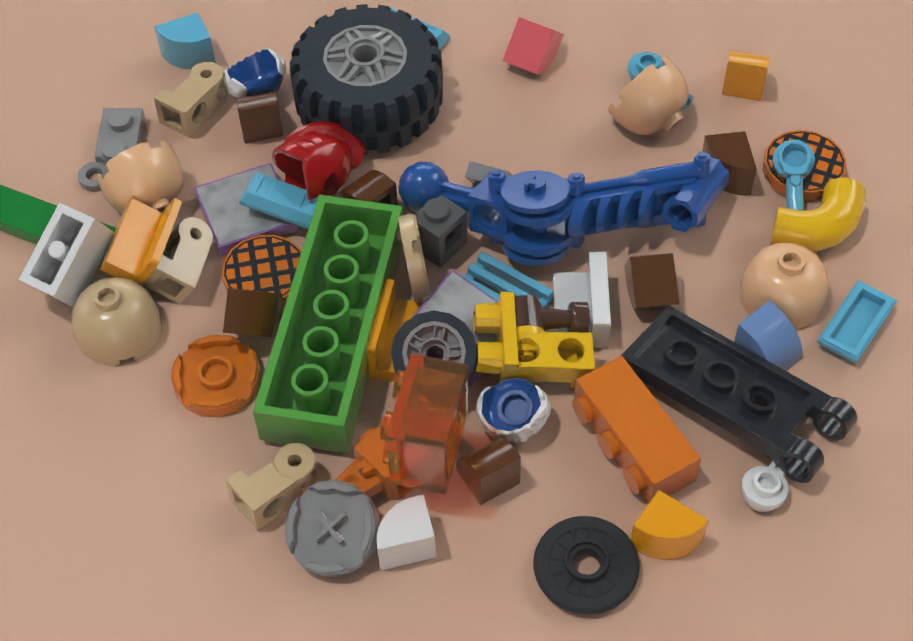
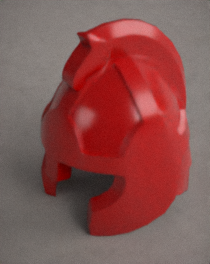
(318, 158)

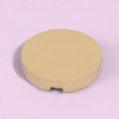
(414, 256)

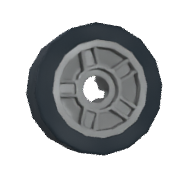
(439, 330)

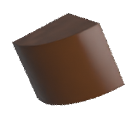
(259, 117)
(735, 156)
(372, 187)
(651, 280)
(252, 312)
(490, 469)

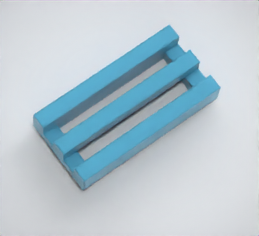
(505, 279)

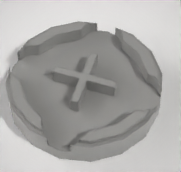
(332, 528)

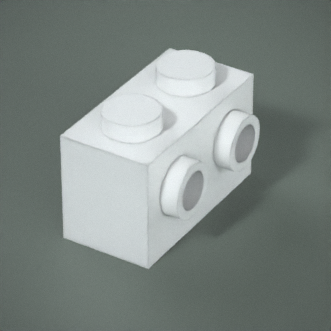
(67, 255)

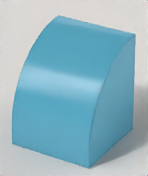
(185, 42)

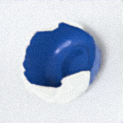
(256, 74)
(513, 410)

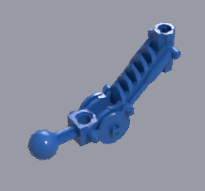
(544, 214)

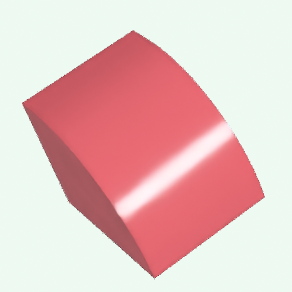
(532, 46)

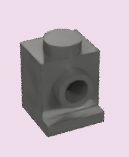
(439, 220)

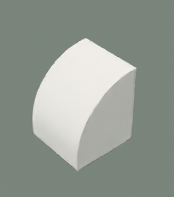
(406, 534)

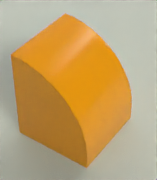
(745, 75)
(668, 529)

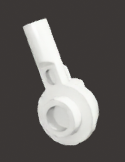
(765, 487)

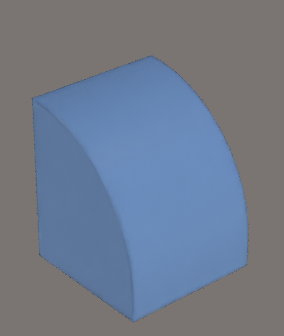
(770, 336)

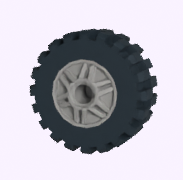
(369, 74)

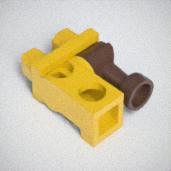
(523, 345)

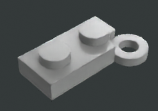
(118, 131)

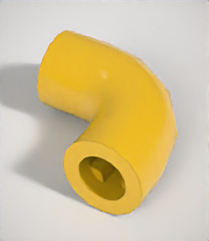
(829, 223)

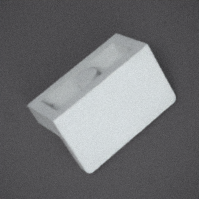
(590, 288)

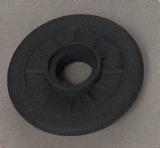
(579, 591)

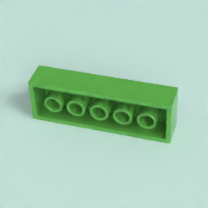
(321, 344)

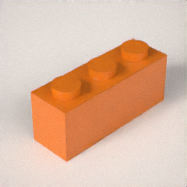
(635, 430)

